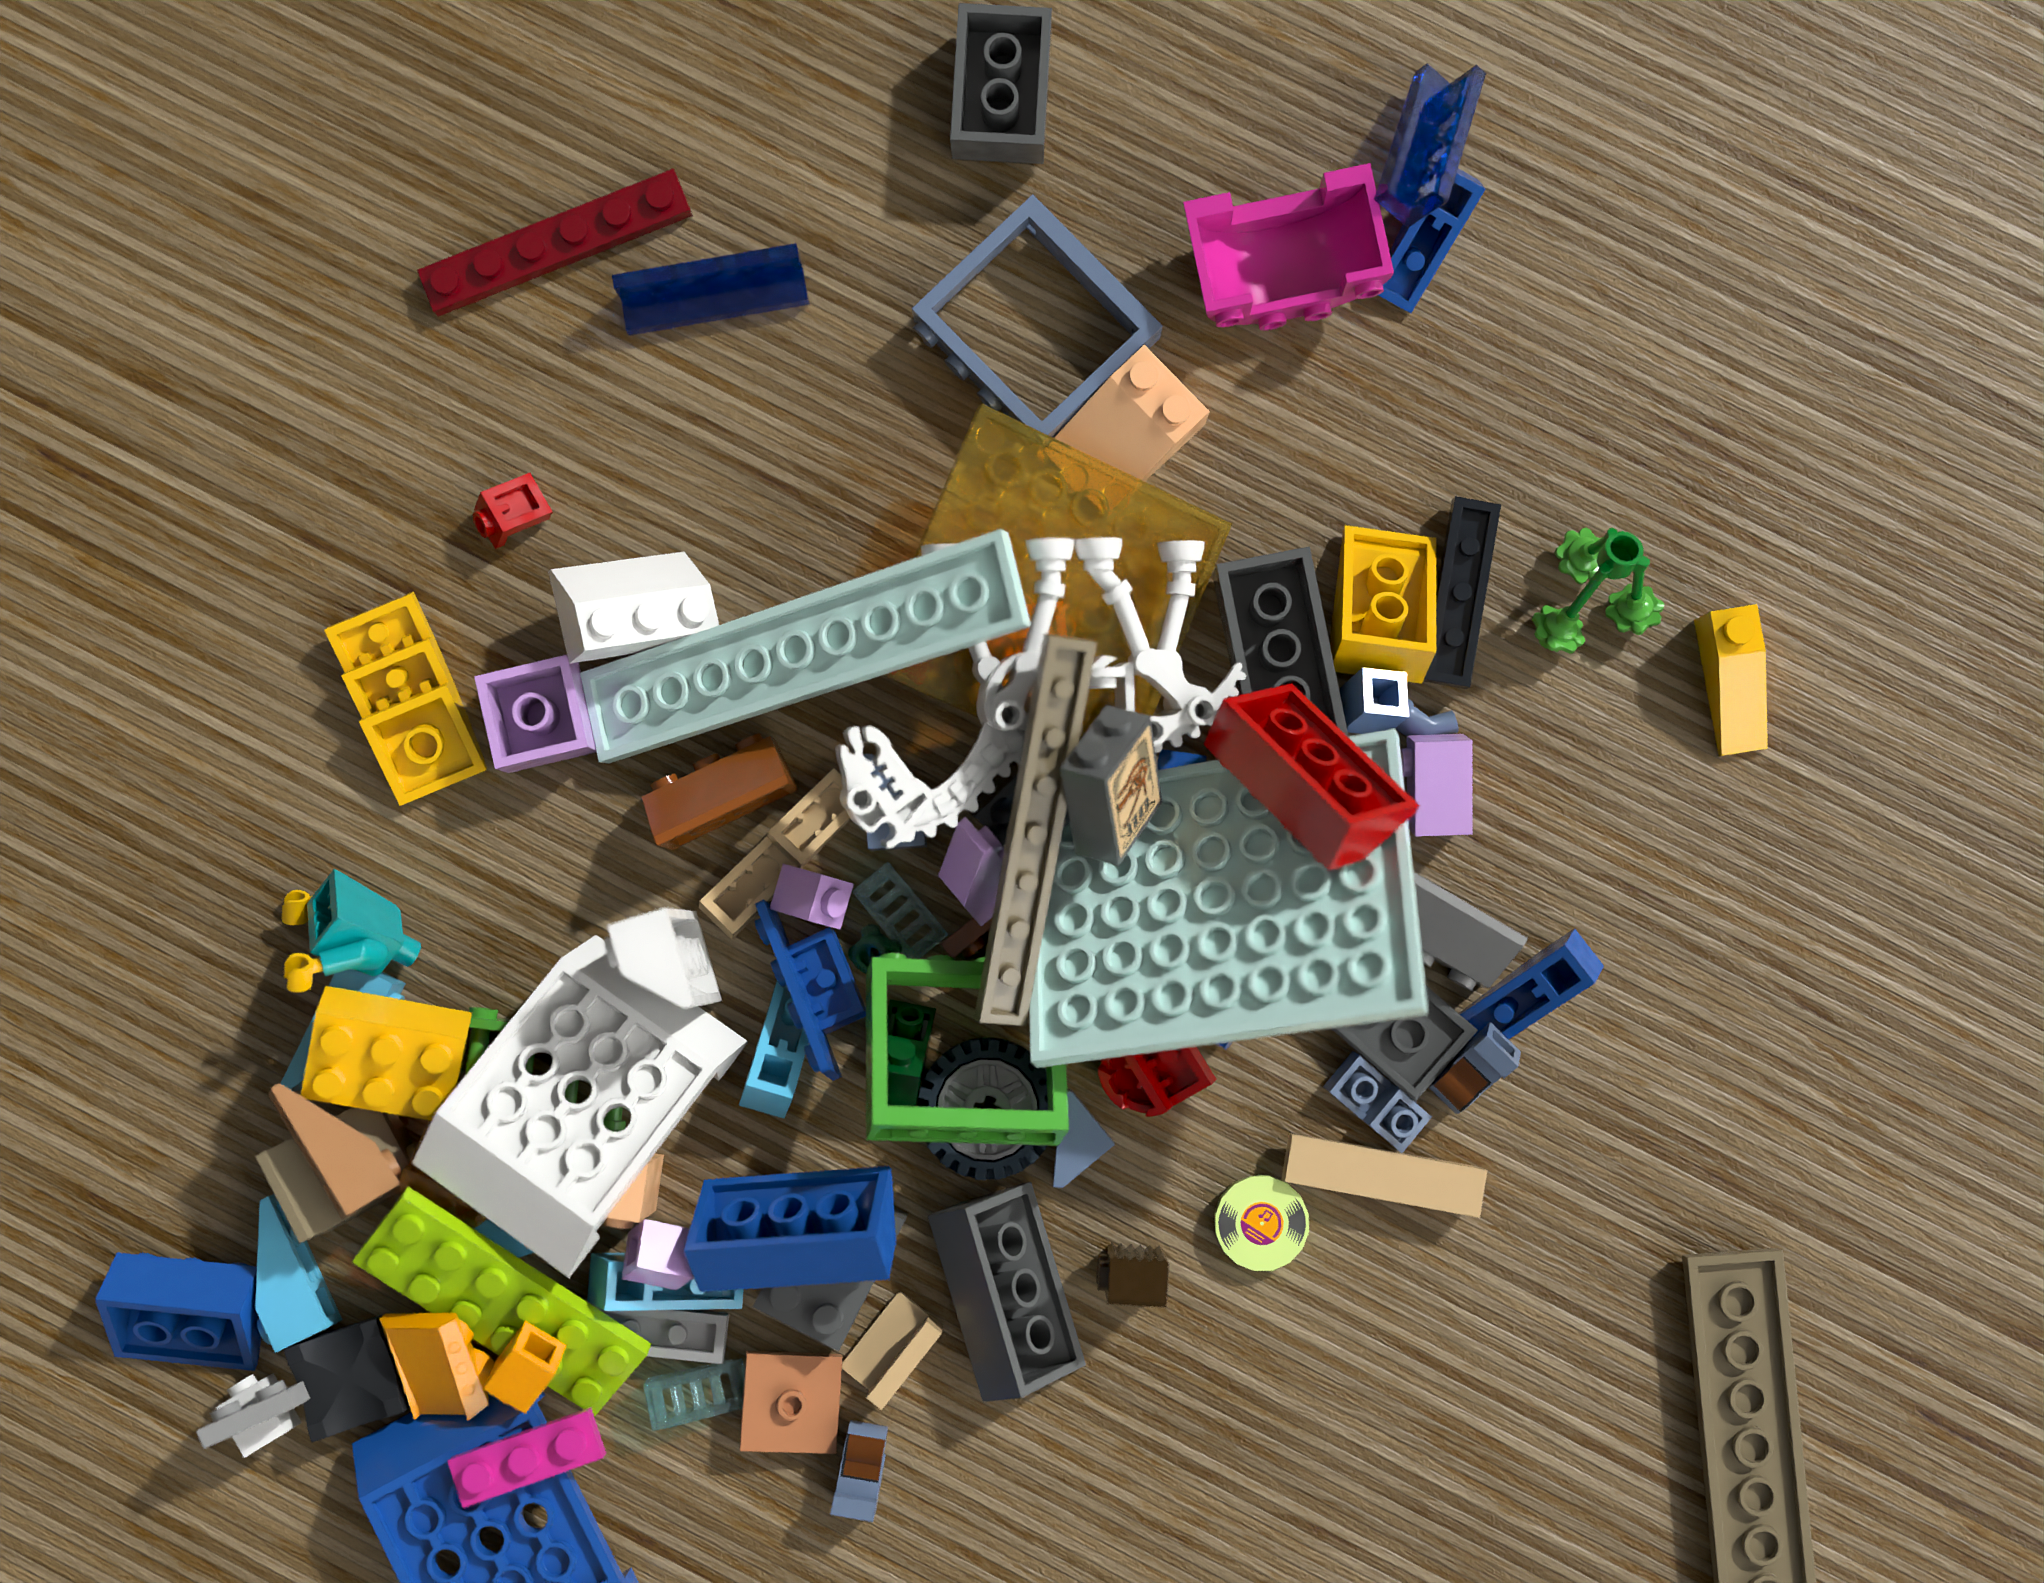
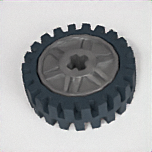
(969, 1075)

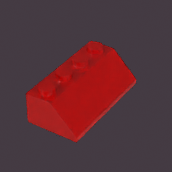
(1308, 774)

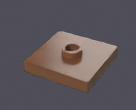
(791, 1402)

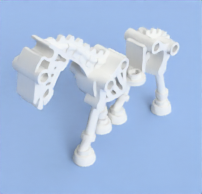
(1007, 707)

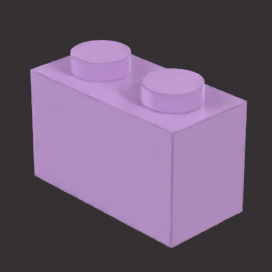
(1440, 782)

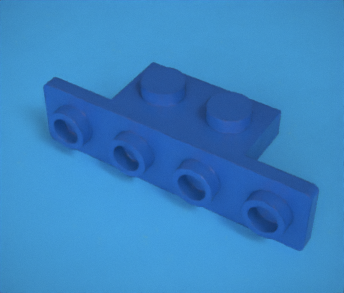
(819, 985)

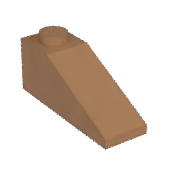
(341, 1158)

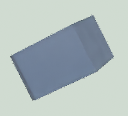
(1081, 1145)

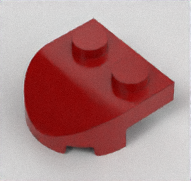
(1154, 1080)

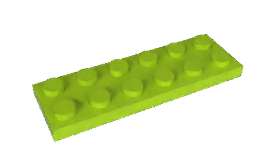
(494, 1292)

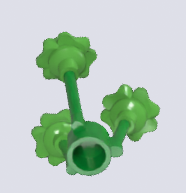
(1595, 559)

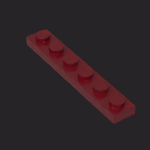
(554, 242)

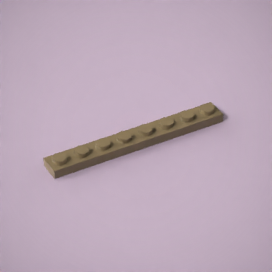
(1034, 830)

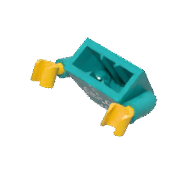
(346, 931)

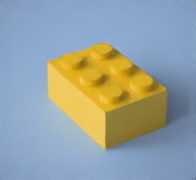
(384, 1053)

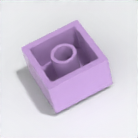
(535, 714)

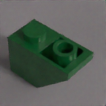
(907, 1049)

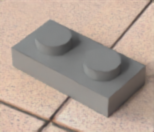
(233, 1419)

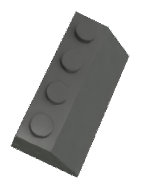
(1007, 1292)

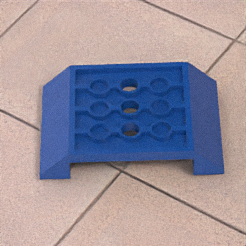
(418, 1511)

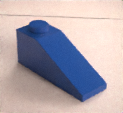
(1425, 244)
(1537, 986)

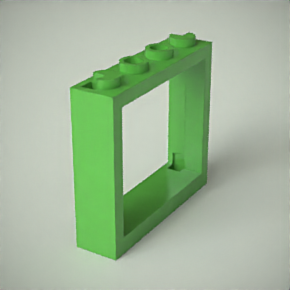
(936, 1123)

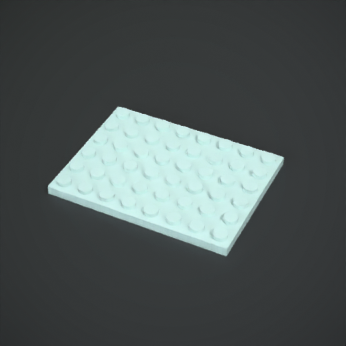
(1223, 929)

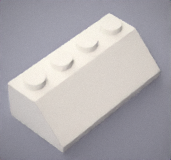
(665, 955)

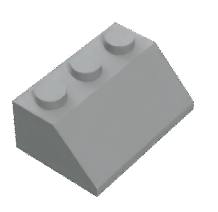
(1462, 937)

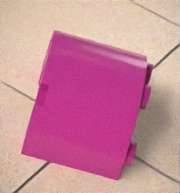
(1290, 251)

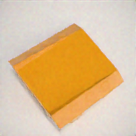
(438, 1363)

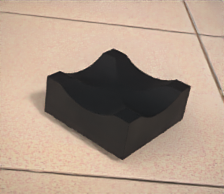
(347, 1378)

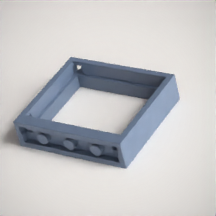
(1083, 266)

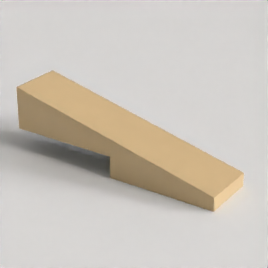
(790, 842)
(1384, 1175)

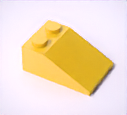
(1385, 603)

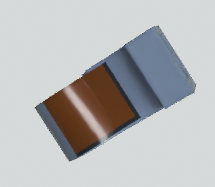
(1476, 1068)
(860, 1472)

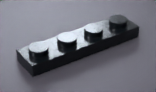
(1462, 590)

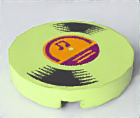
(1261, 1222)

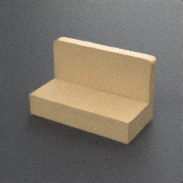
(892, 1348)

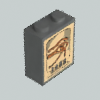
(1111, 785)

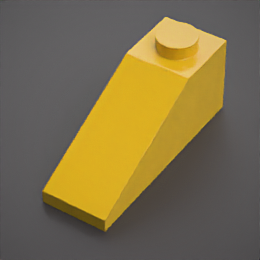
(1735, 677)

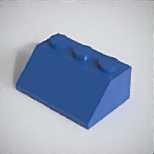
(181, 1311)

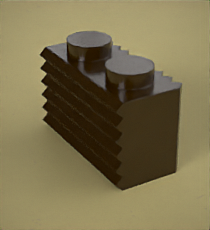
(1133, 1275)

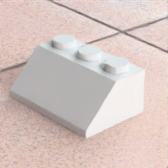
(630, 605)

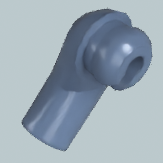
(1421, 724)

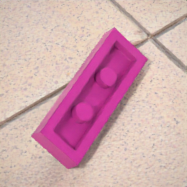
(526, 1457)

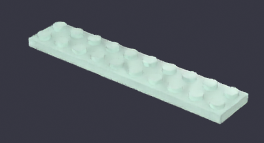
(806, 647)

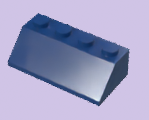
(793, 1229)

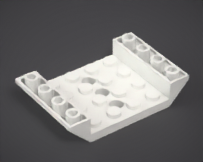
(551, 1165)

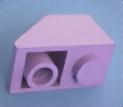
(973, 869)

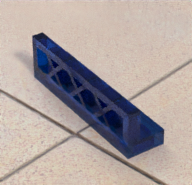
(1428, 143)
(712, 289)

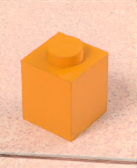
(525, 1367)

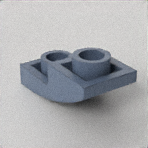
(1377, 1102)

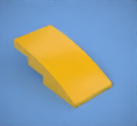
(406, 699)

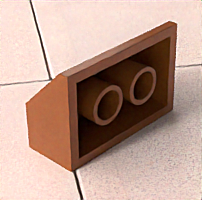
(718, 792)

